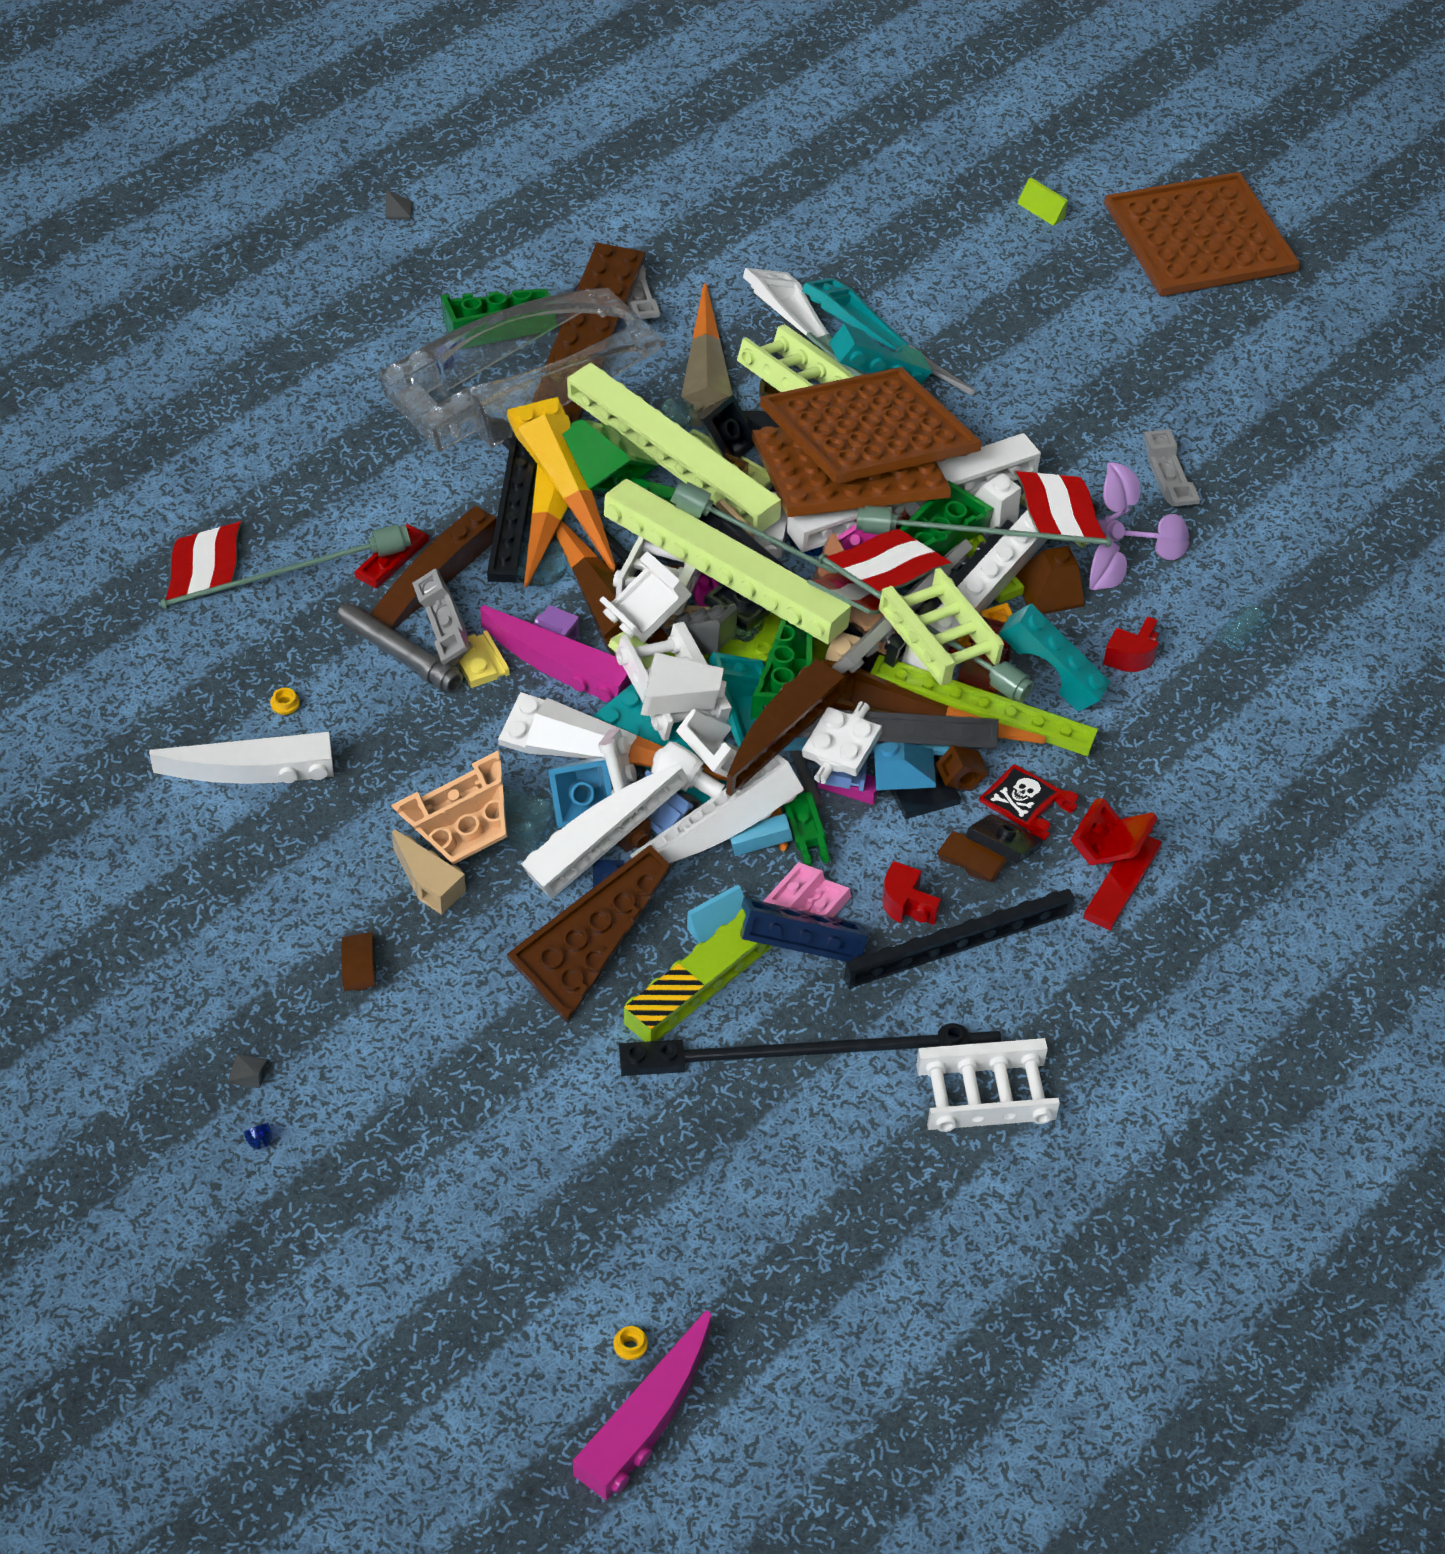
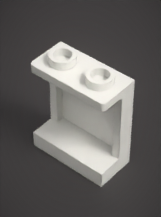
(647, 600)
(706, 738)

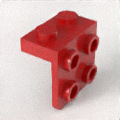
(1107, 838)

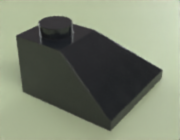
(727, 427)

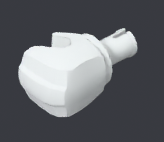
(692, 765)

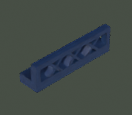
(802, 931)

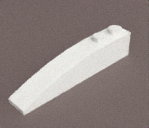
(250, 761)
(729, 815)
(599, 829)

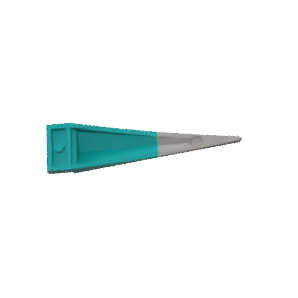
(848, 308)

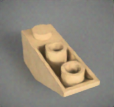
(431, 877)

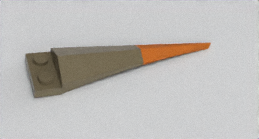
(706, 370)

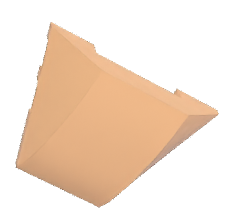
(462, 813)

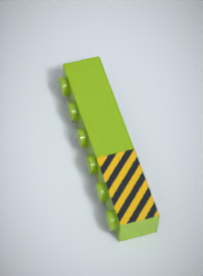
(692, 981)

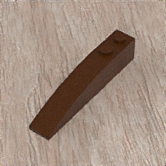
(448, 554)
(785, 719)

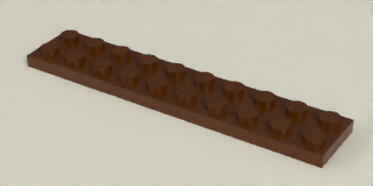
(607, 268)

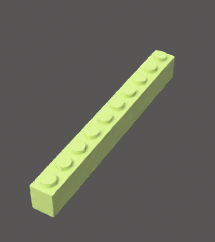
(672, 445)
(727, 561)

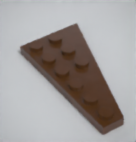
(577, 944)

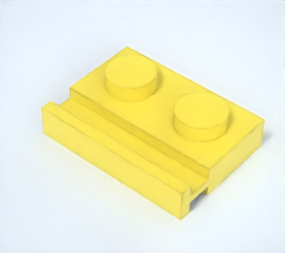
(482, 661)

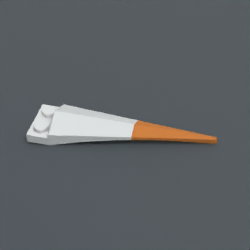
(558, 730)

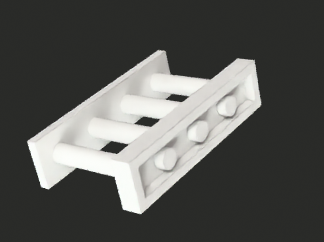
(623, 577)
(684, 647)
(986, 1056)

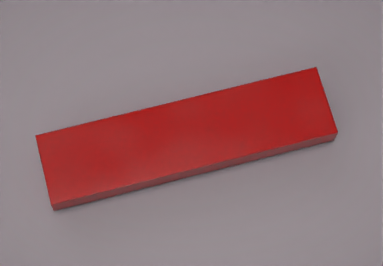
(1120, 885)

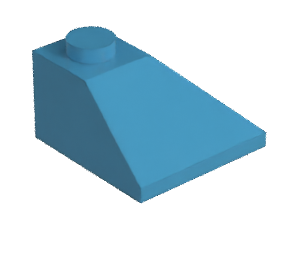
(903, 766)
(578, 787)

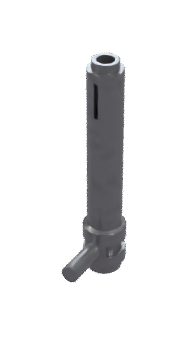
(429, 666)

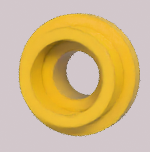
(280, 697)
(634, 1334)

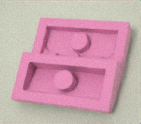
(808, 891)

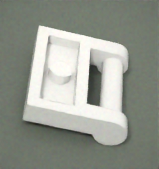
(616, 750)

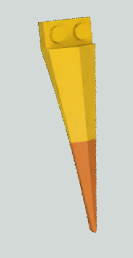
(540, 431)
(546, 516)

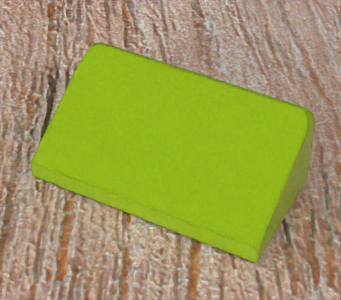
(1043, 202)

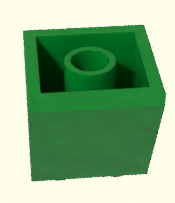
(605, 455)

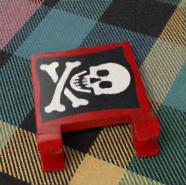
(1025, 798)

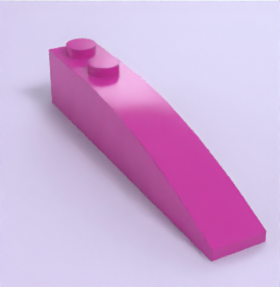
(557, 655)
(643, 1417)

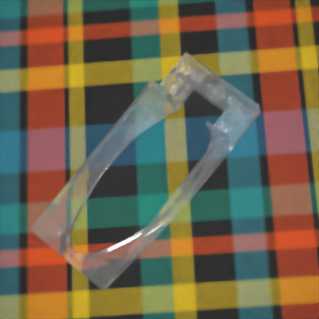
(489, 340)

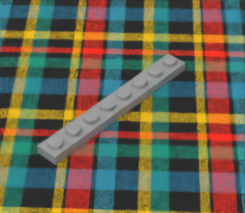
(883, 629)

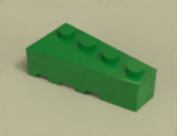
(462, 311)
(959, 509)
(784, 661)

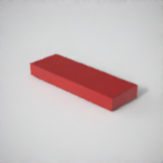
(378, 570)

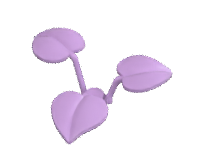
(1119, 491)

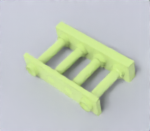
(797, 352)
(926, 644)

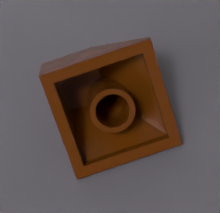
(1052, 581)

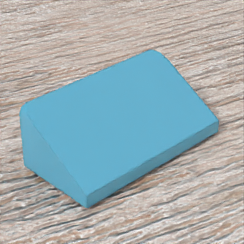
(762, 835)
(710, 915)

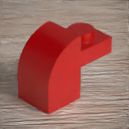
(1133, 651)
(903, 898)

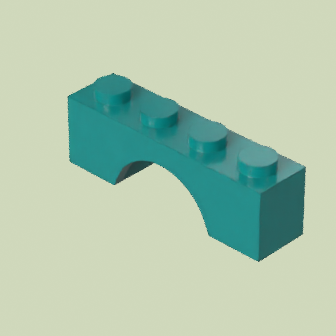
(860, 352)
(1034, 634)

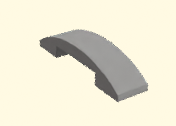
(641, 299)
(1167, 470)
(443, 615)

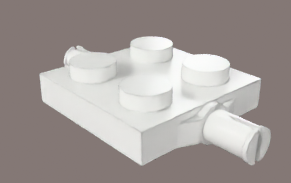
(841, 742)

